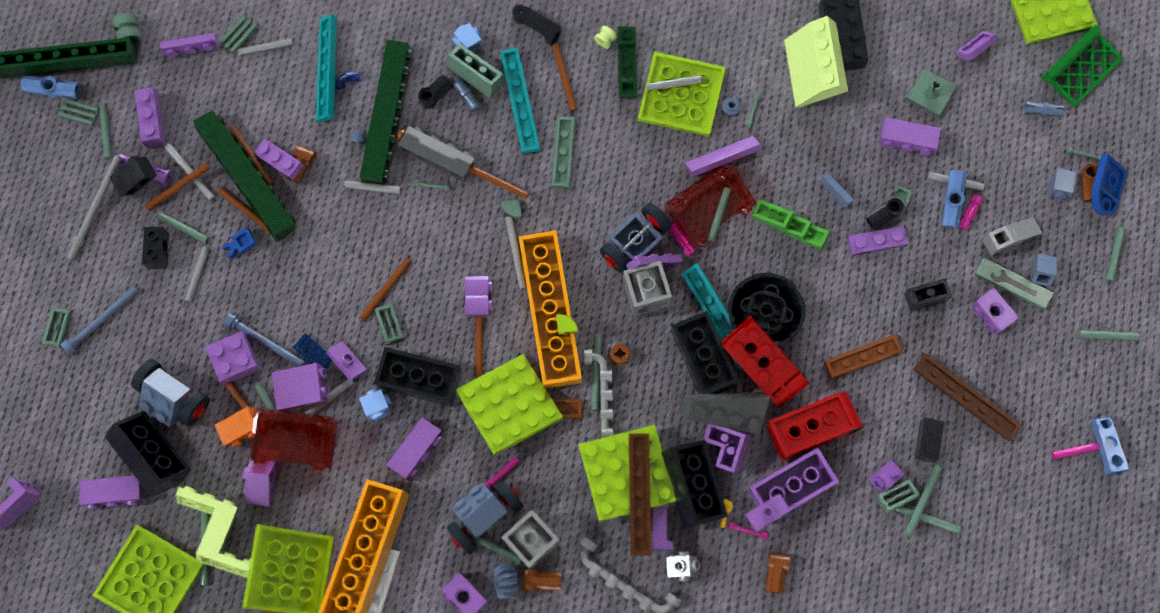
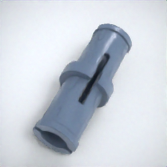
(465, 94)
(1044, 109)

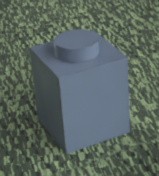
(1062, 183)
(1044, 270)

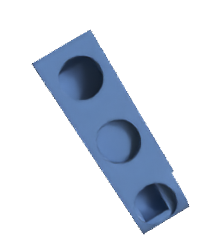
(1110, 446)

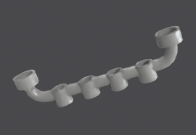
(605, 393)
(629, 592)

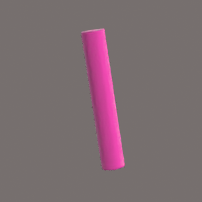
(1075, 450)
(502, 473)

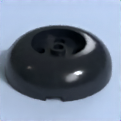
(770, 289)

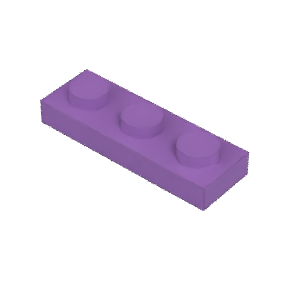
(189, 45)
(279, 159)
(877, 240)
(668, 260)

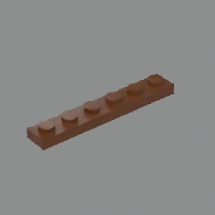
(967, 397)
(639, 495)

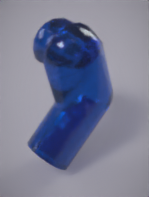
(346, 77)

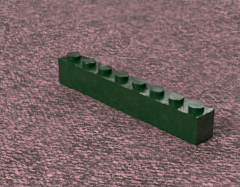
(67, 57)
(385, 112)
(244, 175)

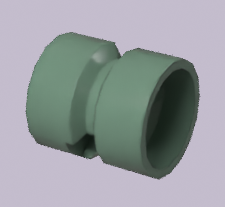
(126, 26)

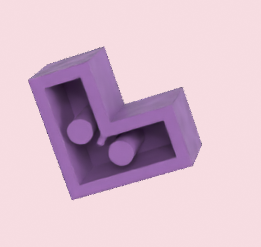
(732, 444)
(260, 482)

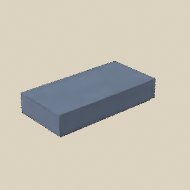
(837, 190)

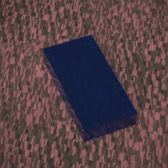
(312, 351)

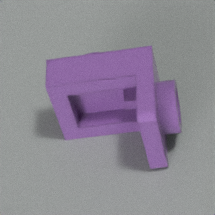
(886, 476)

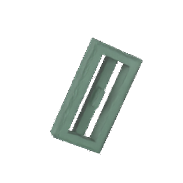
(241, 41)
(83, 106)
(56, 329)
(394, 338)
(884, 504)

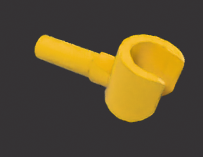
(728, 505)

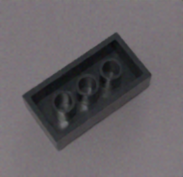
(850, 30)
(704, 354)
(417, 376)
(147, 453)
(694, 484)

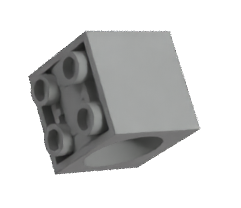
(647, 288)
(531, 539)

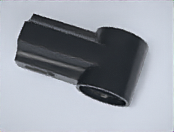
(435, 90)
(884, 214)

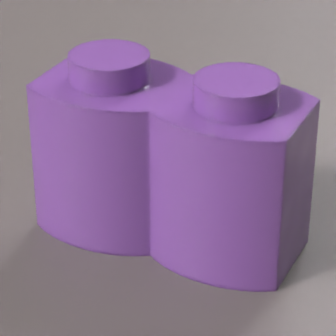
(477, 296)

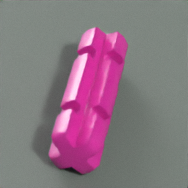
(970, 212)
(682, 240)

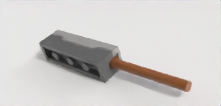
(447, 158)

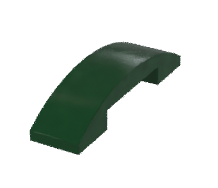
(627, 62)

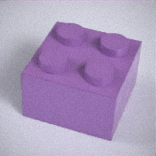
(233, 358)

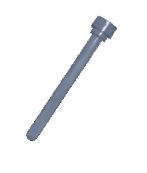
(232, 322)
(71, 344)

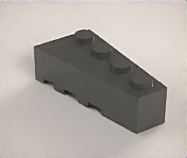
(733, 411)

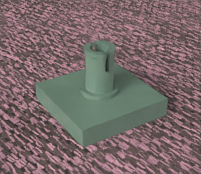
(931, 92)

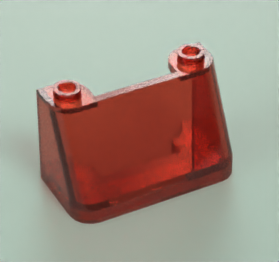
(697, 205)
(293, 438)

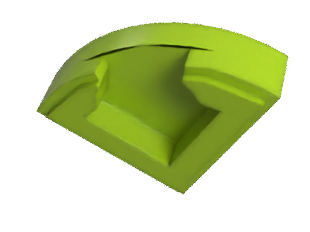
(565, 324)

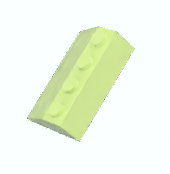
(815, 62)

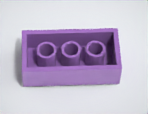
(796, 482)

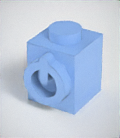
(468, 37)
(376, 404)

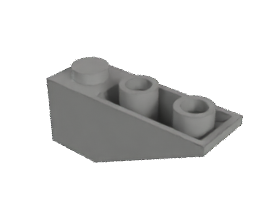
(1011, 235)

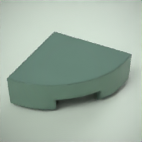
(903, 194)
(512, 208)

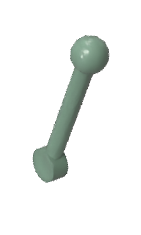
(757, 96)
(1070, 150)
(446, 187)

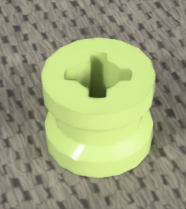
(605, 37)

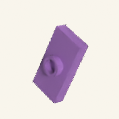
(977, 45)
(346, 361)
(767, 512)

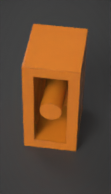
(236, 427)

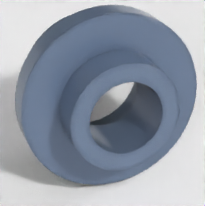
(731, 111)
(358, 137)

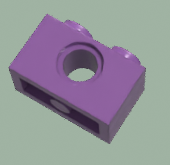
(994, 301)
(461, 584)

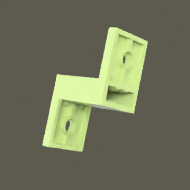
(217, 531)

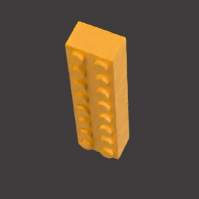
(547, 298)
(365, 549)

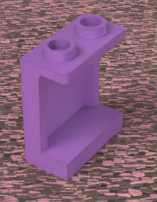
(300, 387)
(17, 502)

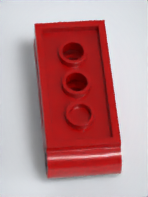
(775, 376)
(830, 417)

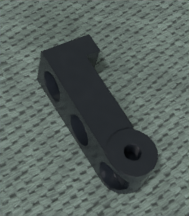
(537, 22)

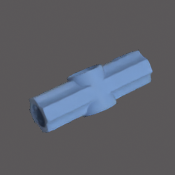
(41, 86)
(955, 187)

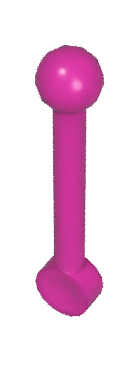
(764, 535)

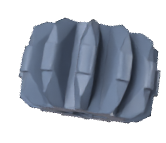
(505, 581)

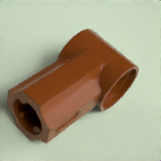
(306, 157)
(1087, 181)
(777, 571)
(535, 580)

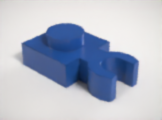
(241, 242)

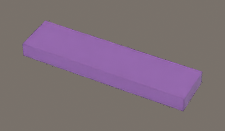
(722, 156)

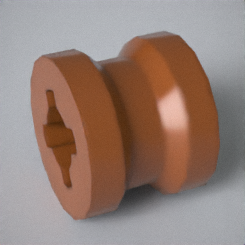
(616, 355)

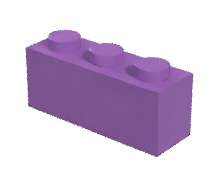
(150, 118)
(909, 136)
(415, 449)
(111, 492)

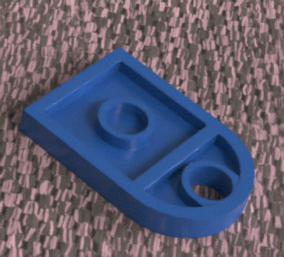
(1108, 185)

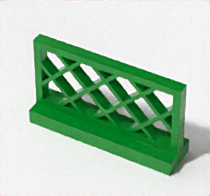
(1074, 52)

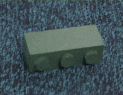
(475, 70)

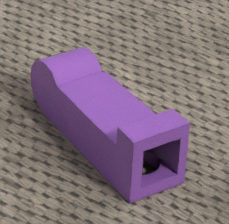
(659, 529)

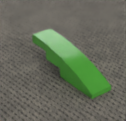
(792, 225)

